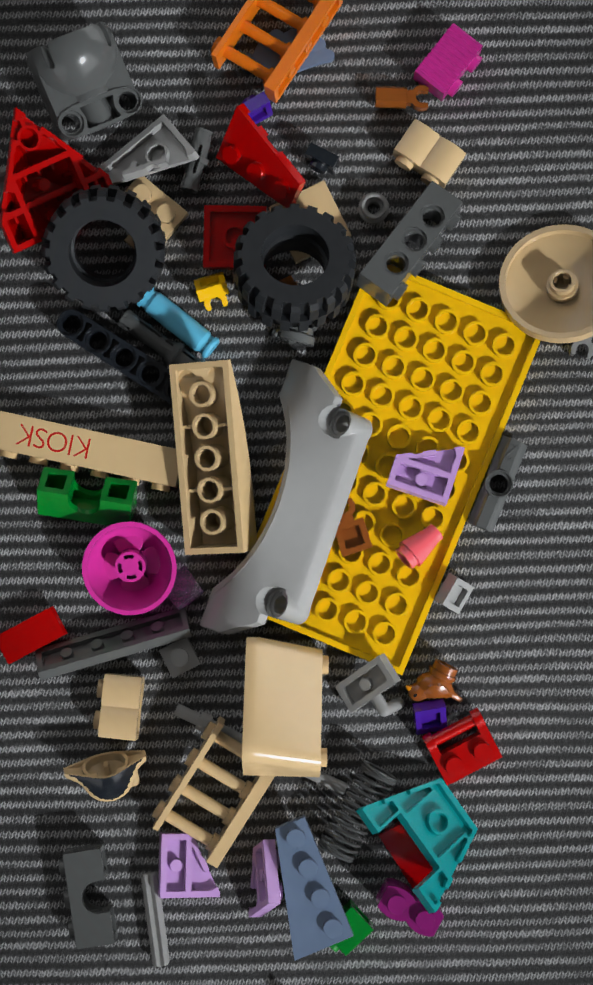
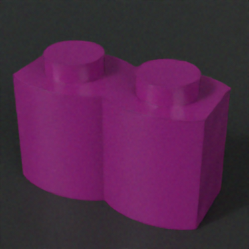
(401, 904)

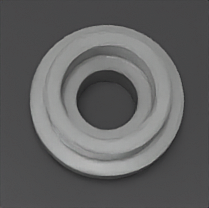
(380, 201)

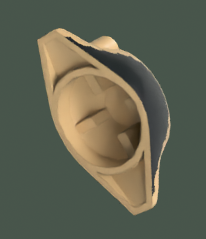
(108, 774)

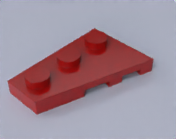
(257, 160)

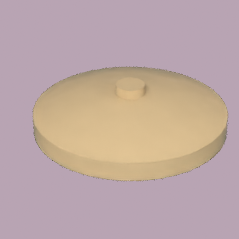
(550, 284)

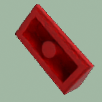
(406, 853)

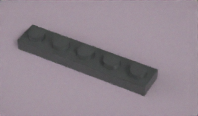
(112, 643)

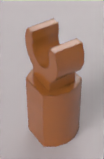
(400, 97)

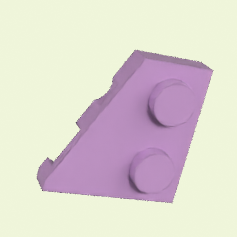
(426, 474)
(183, 869)

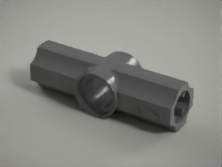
(504, 464)

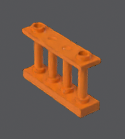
(291, 54)

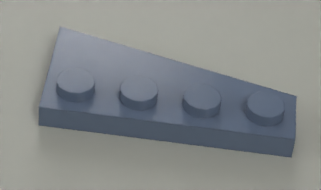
(310, 896)

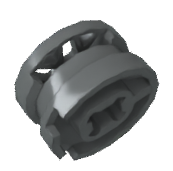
(300, 338)

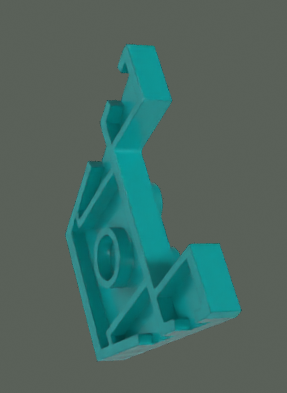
(435, 825)

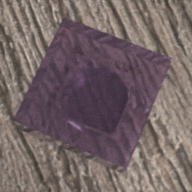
(184, 589)

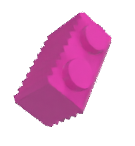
(448, 62)

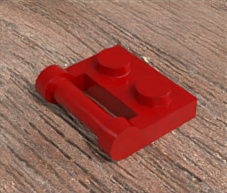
(465, 755)

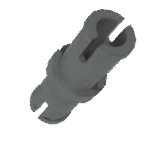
(190, 180)

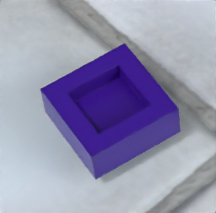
(259, 107)
(429, 716)

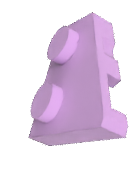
(265, 878)

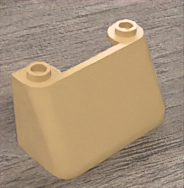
(283, 709)

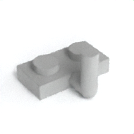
(369, 684)

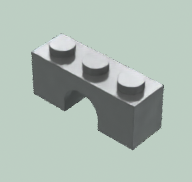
(90, 923)

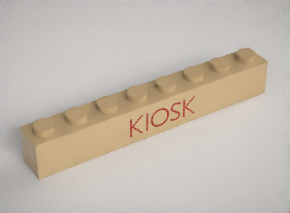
(88, 449)

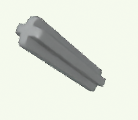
(155, 920)

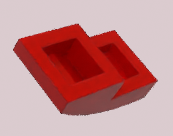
(31, 635)

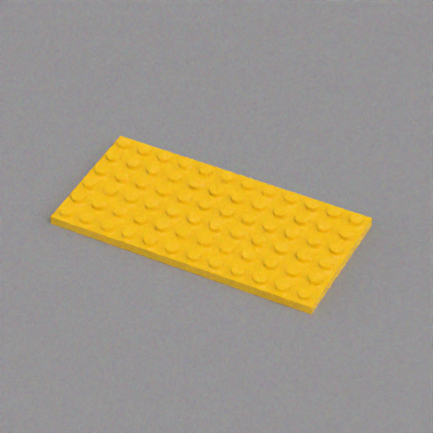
(428, 378)

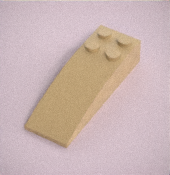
(212, 459)

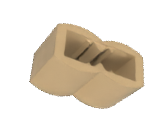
(428, 154)
(120, 706)

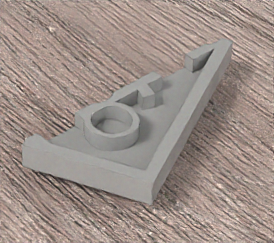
(150, 152)

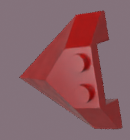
(38, 179)

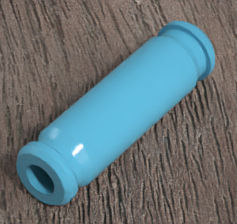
(179, 322)

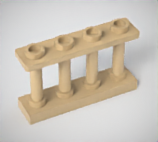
(233, 818)

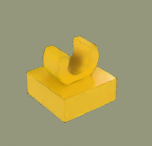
(212, 287)

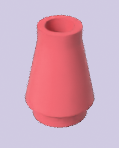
(418, 546)

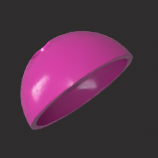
(117, 580)

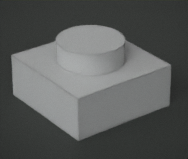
(453, 593)
(179, 657)

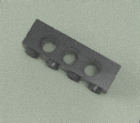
(433, 204)

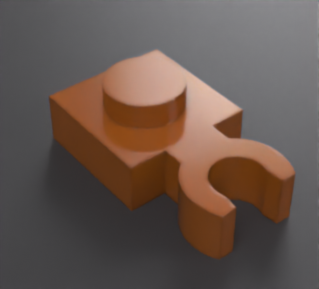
(351, 533)

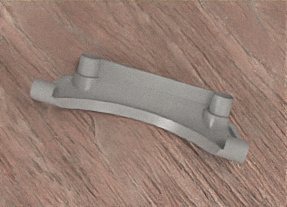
(317, 478)

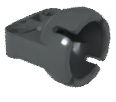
(83, 80)

